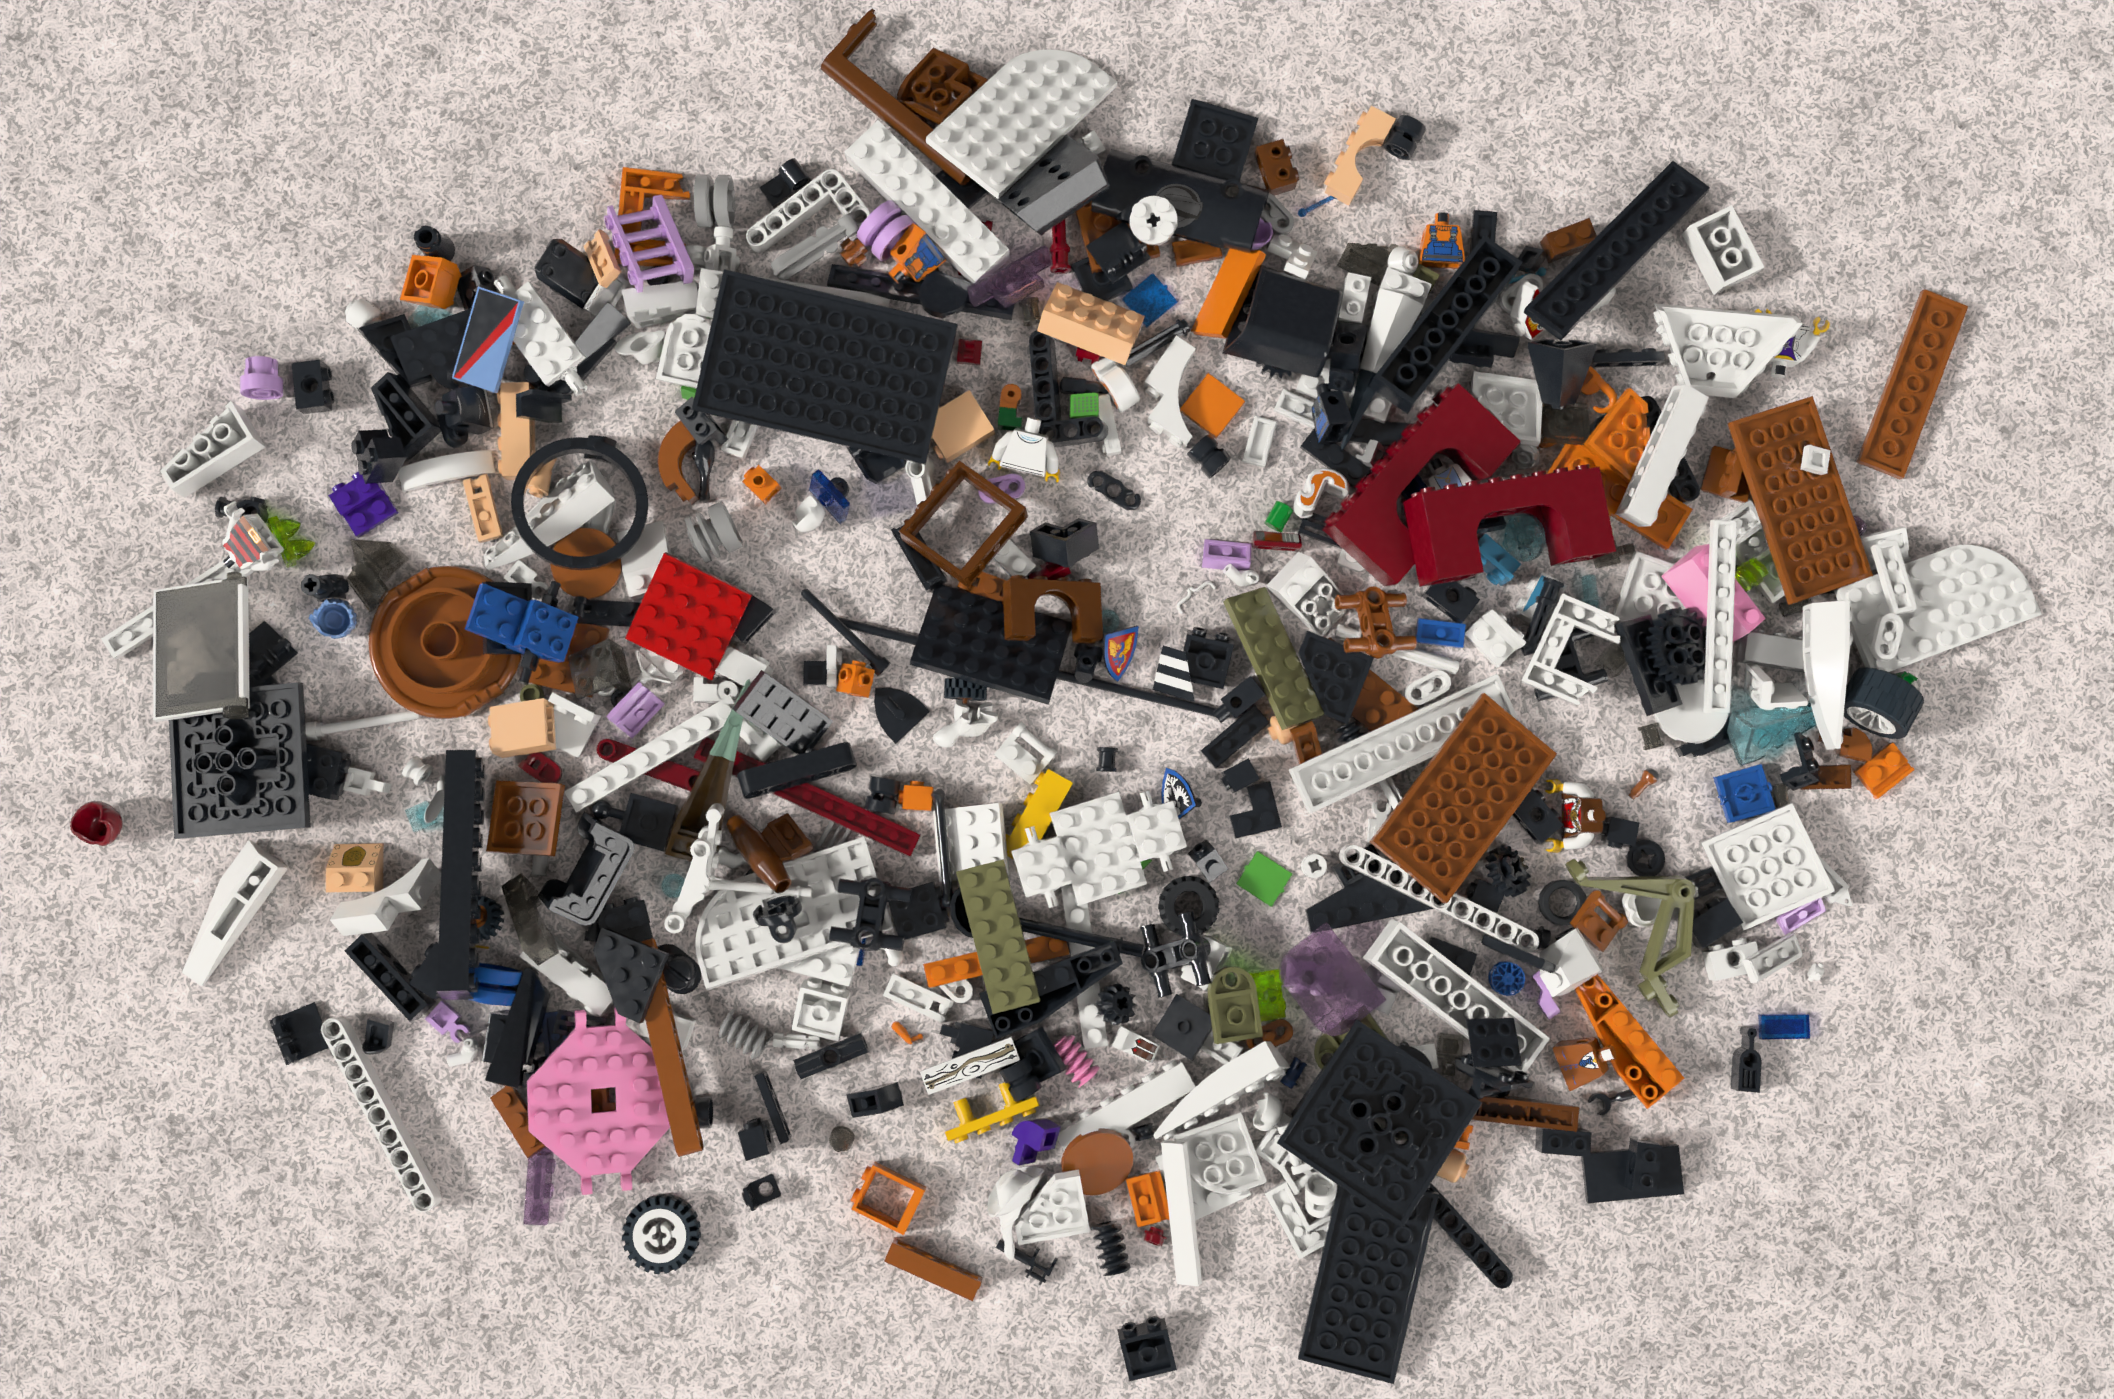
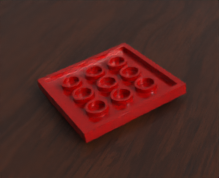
(688, 616)

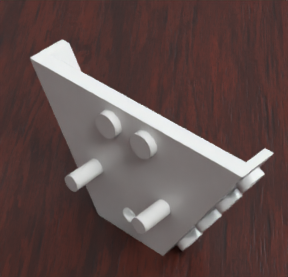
(1722, 342)

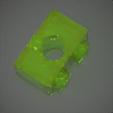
(1275, 1004)

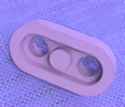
(1003, 483)

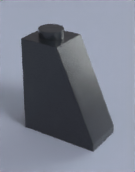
(1560, 369)

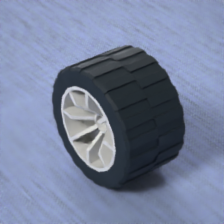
(1881, 703)

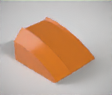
(431, 282)

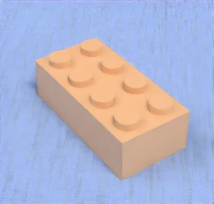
(1090, 323)

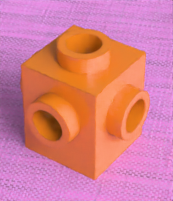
(855, 679)

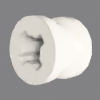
(696, 255)
(417, 770)
(1315, 864)

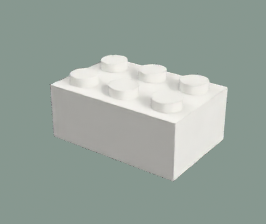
(1722, 250)

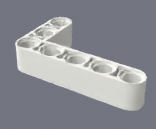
(808, 208)

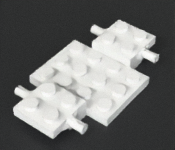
(1098, 848)

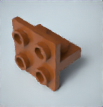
(1725, 475)

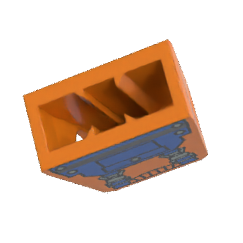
(1441, 244)
(915, 255)

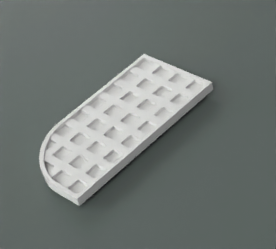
(1020, 116)
(1958, 599)
(735, 947)

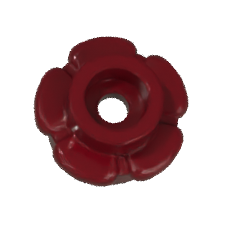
(1154, 1236)

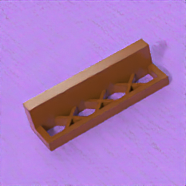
(933, 1269)

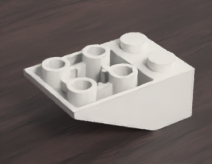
(1307, 593)

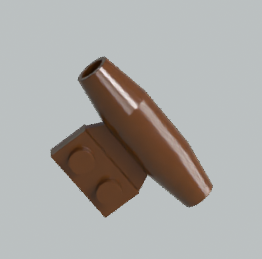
(767, 849)

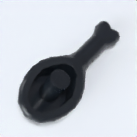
(704, 459)

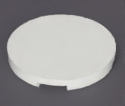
(1689, 721)

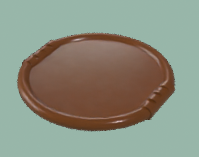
(427, 654)

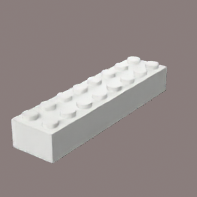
(930, 204)
(1446, 987)

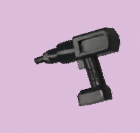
(1080, 386)

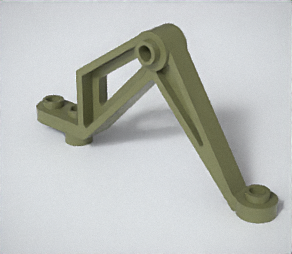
(1674, 892)

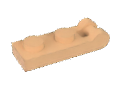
(602, 259)
(483, 509)

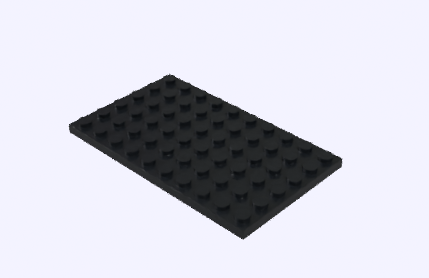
(824, 367)

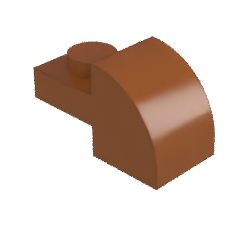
(1854, 745)

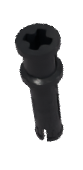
(1545, 601)

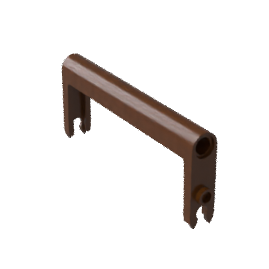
(879, 100)

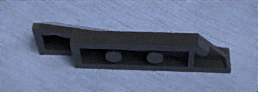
(520, 1032)

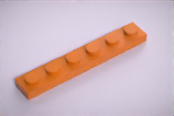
(968, 965)

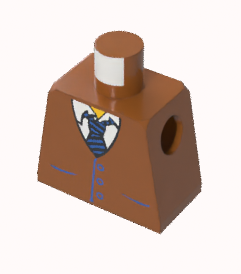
(1582, 1060)

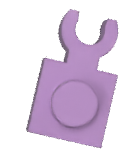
(445, 1019)

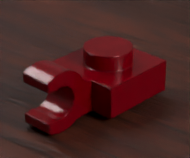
(1051, 571)

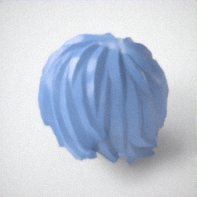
(334, 618)

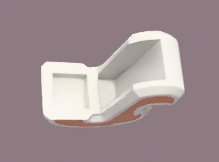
(1116, 383)
(1316, 482)

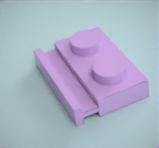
(635, 710)

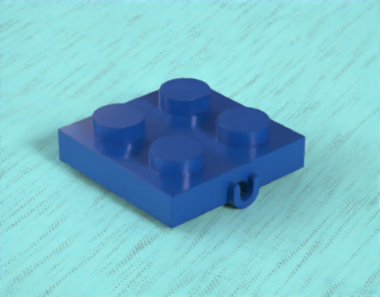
(1744, 793)

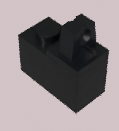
(967, 1037)

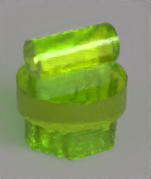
(1751, 573)

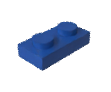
(1440, 633)

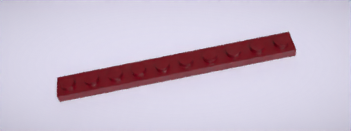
(831, 807)

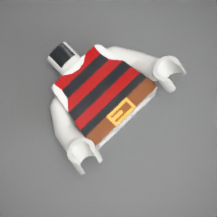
(249, 541)

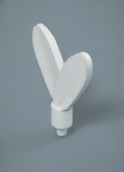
(436, 803)

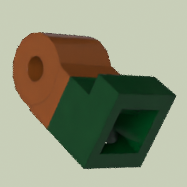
(1009, 400)

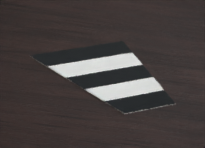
(1173, 674)

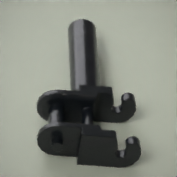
(1028, 1260)

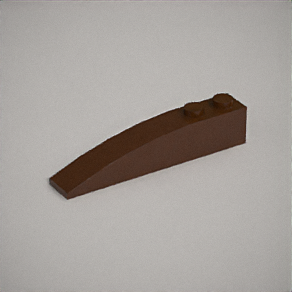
(1527, 1112)

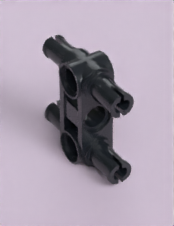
(1570, 664)
(870, 914)
(1175, 954)

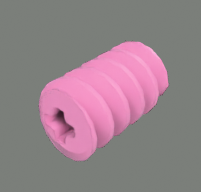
(1075, 1060)

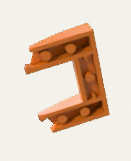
(642, 184)

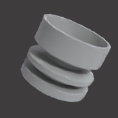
(713, 532)

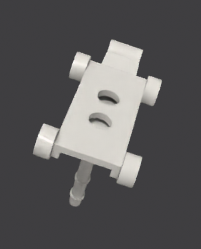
(701, 874)

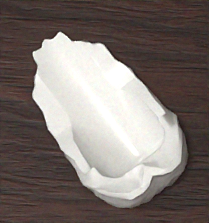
(1643, 910)

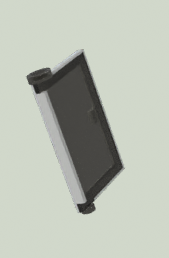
(201, 649)

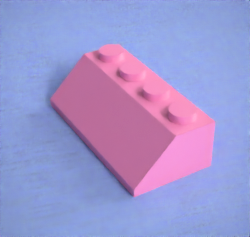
(1690, 584)

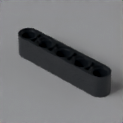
(796, 770)

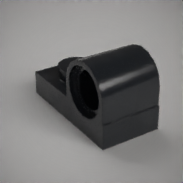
(786, 183)

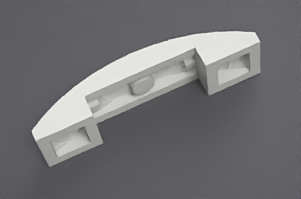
(445, 469)

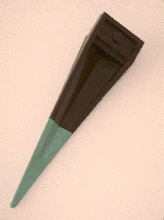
(709, 788)

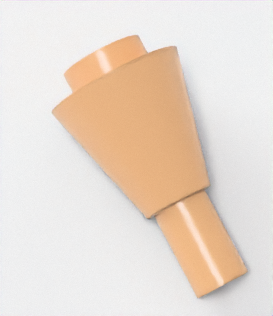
(540, 483)

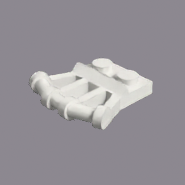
(1278, 1156)

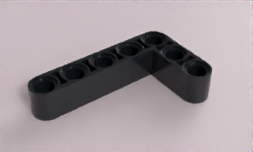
(1052, 399)
(1686, 478)

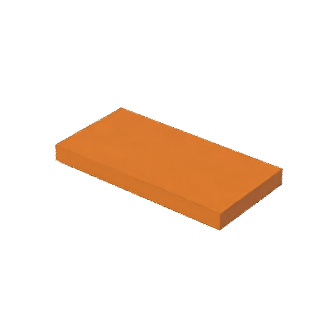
(1228, 293)

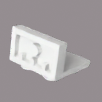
(1495, 637)
(1770, 694)
(572, 724)

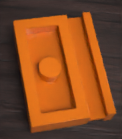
(1884, 770)
(1148, 1198)

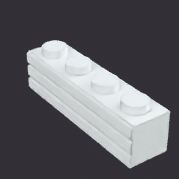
(1111, 442)

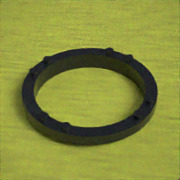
(573, 446)

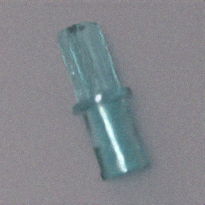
(1590, 591)

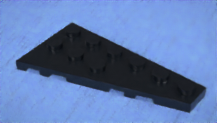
(1364, 902)

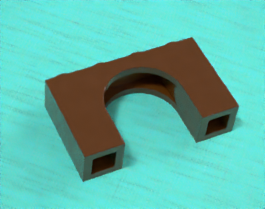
(1080, 597)

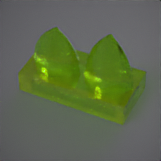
(293, 549)

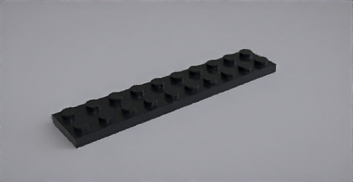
(1616, 250)

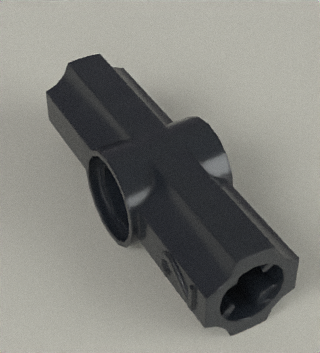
(817, 1062)

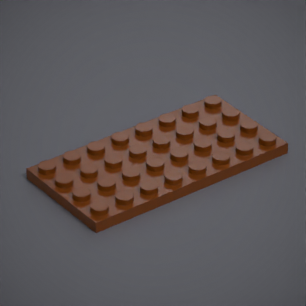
(1799, 511)
(1463, 798)

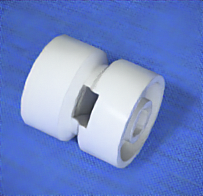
(1319, 1195)

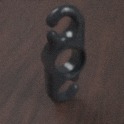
(1109, 480)

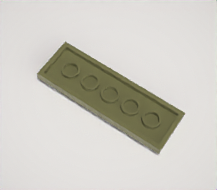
(1273, 658)
(998, 936)

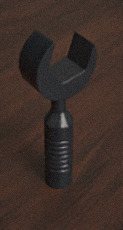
(1621, 1096)

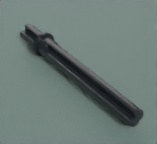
(1079, 937)

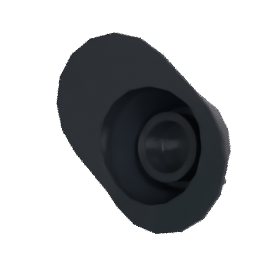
(680, 971)

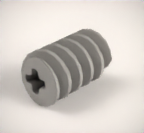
(743, 1035)

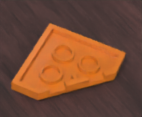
(1622, 435)

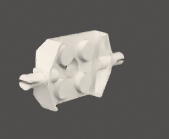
(656, 668)

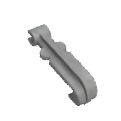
(813, 248)

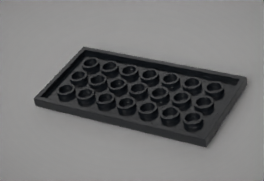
(1365, 1288)

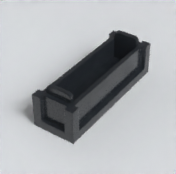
(926, 570)

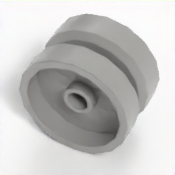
(714, 200)

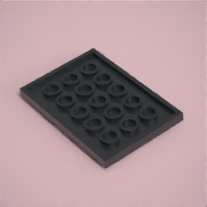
(967, 641)

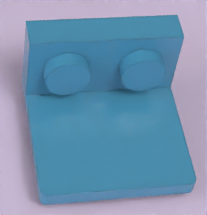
(1496, 561)

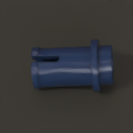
(1293, 1073)

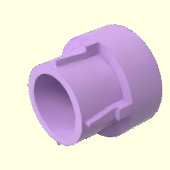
(261, 379)

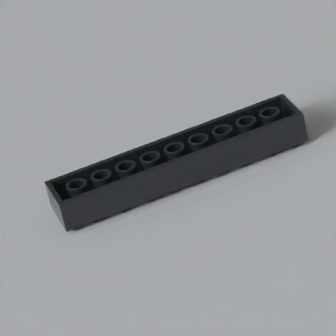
(460, 875)

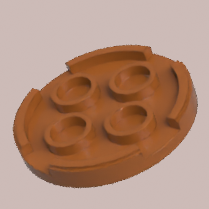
(592, 582)
(1102, 1160)

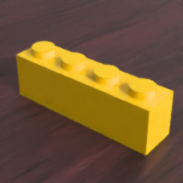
(1046, 799)

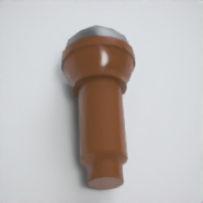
(1648, 777)

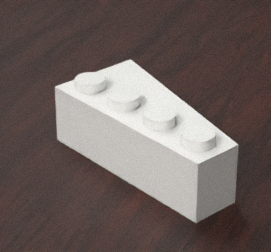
(213, 452)
(577, 978)

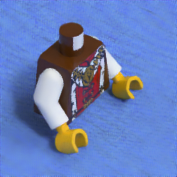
(1581, 815)

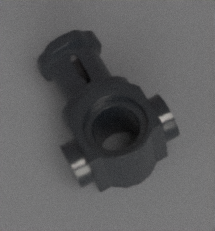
(248, 506)
(325, 586)

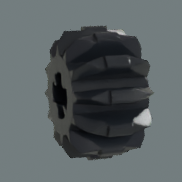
(1116, 1004)

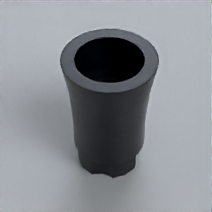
(433, 243)

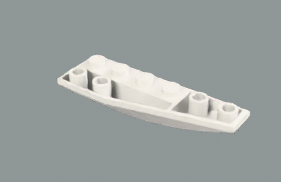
(556, 515)
(1826, 665)

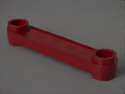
(667, 772)

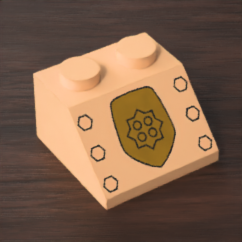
(355, 868)

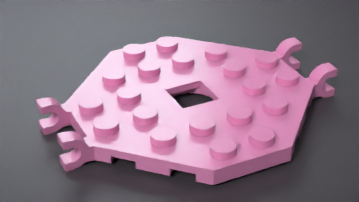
(562, 1109)

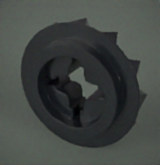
(1656, 862)

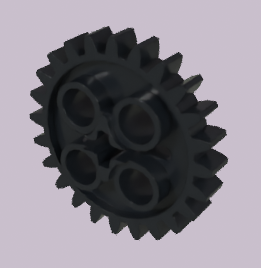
(1679, 629)

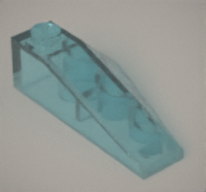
(1758, 730)

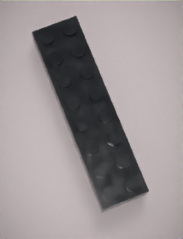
(1445, 324)

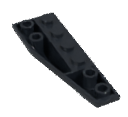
(1056, 987)

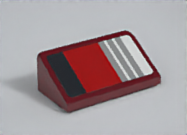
(1276, 541)

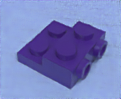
(362, 504)

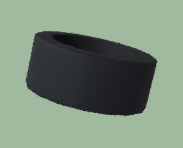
(1546, 892)

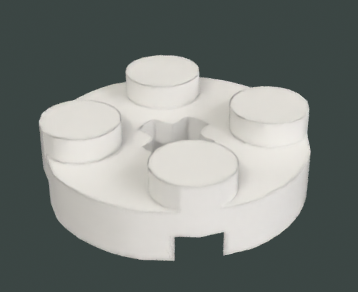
(1165, 227)

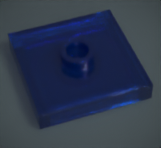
(829, 496)

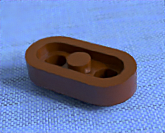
(1270, 1034)

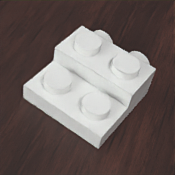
(821, 1009)

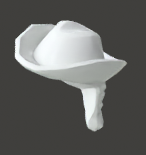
(1009, 1196)

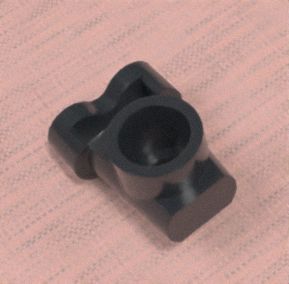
(1086, 661)

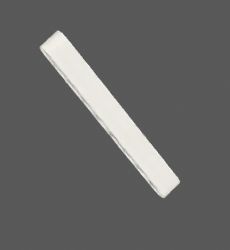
(1471, 911)
(381, 1126)

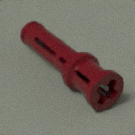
(1059, 250)

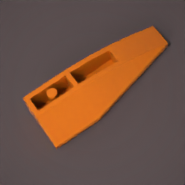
(1638, 1058)

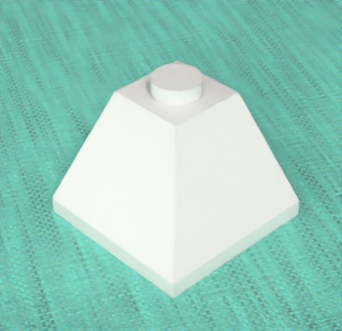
(1573, 963)

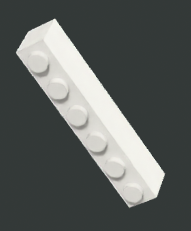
(1662, 455)
(1133, 1103)

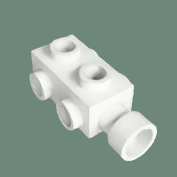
(721, 255)

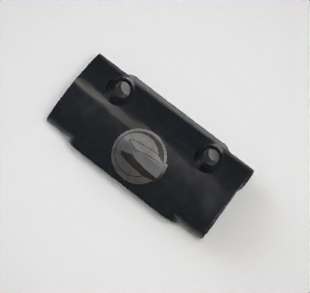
(1198, 198)

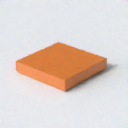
(1212, 405)

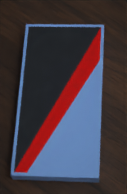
(487, 339)

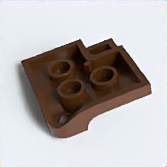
(938, 86)

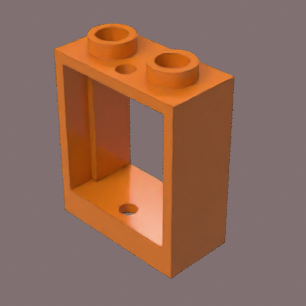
(879, 1217)

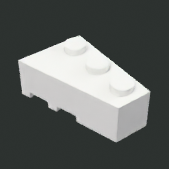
(660, 303)

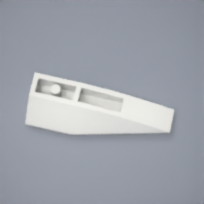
(232, 907)
(1225, 1086)

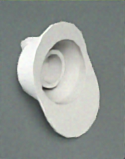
(643, 346)

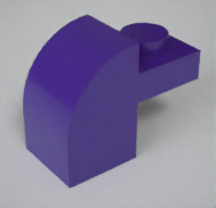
(1032, 1138)

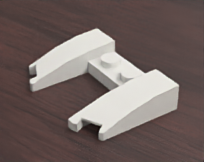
(1567, 615)

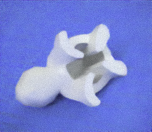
(967, 723)

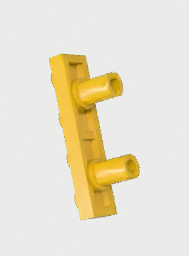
(970, 1124)

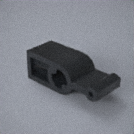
(1746, 1076)

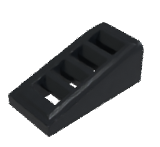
(1343, 880)

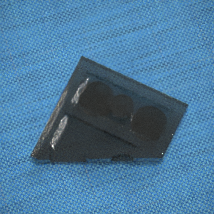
(1366, 260)

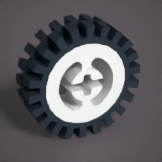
(685, 1231)

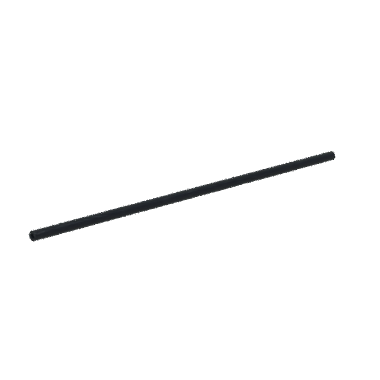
(1062, 675)

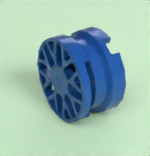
(1506, 978)

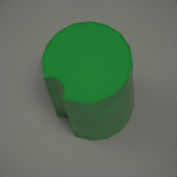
(1278, 516)

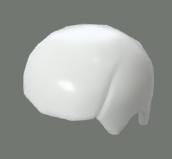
(809, 515)
(1268, 1113)

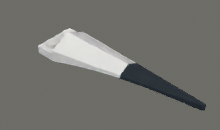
(1395, 311)

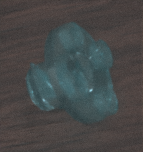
(1524, 537)

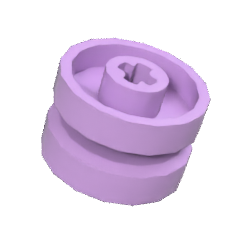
(883, 229)

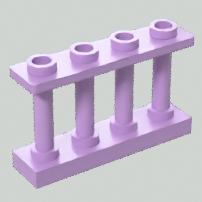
(665, 230)

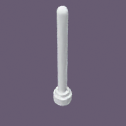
(316, 730)

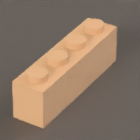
(517, 434)

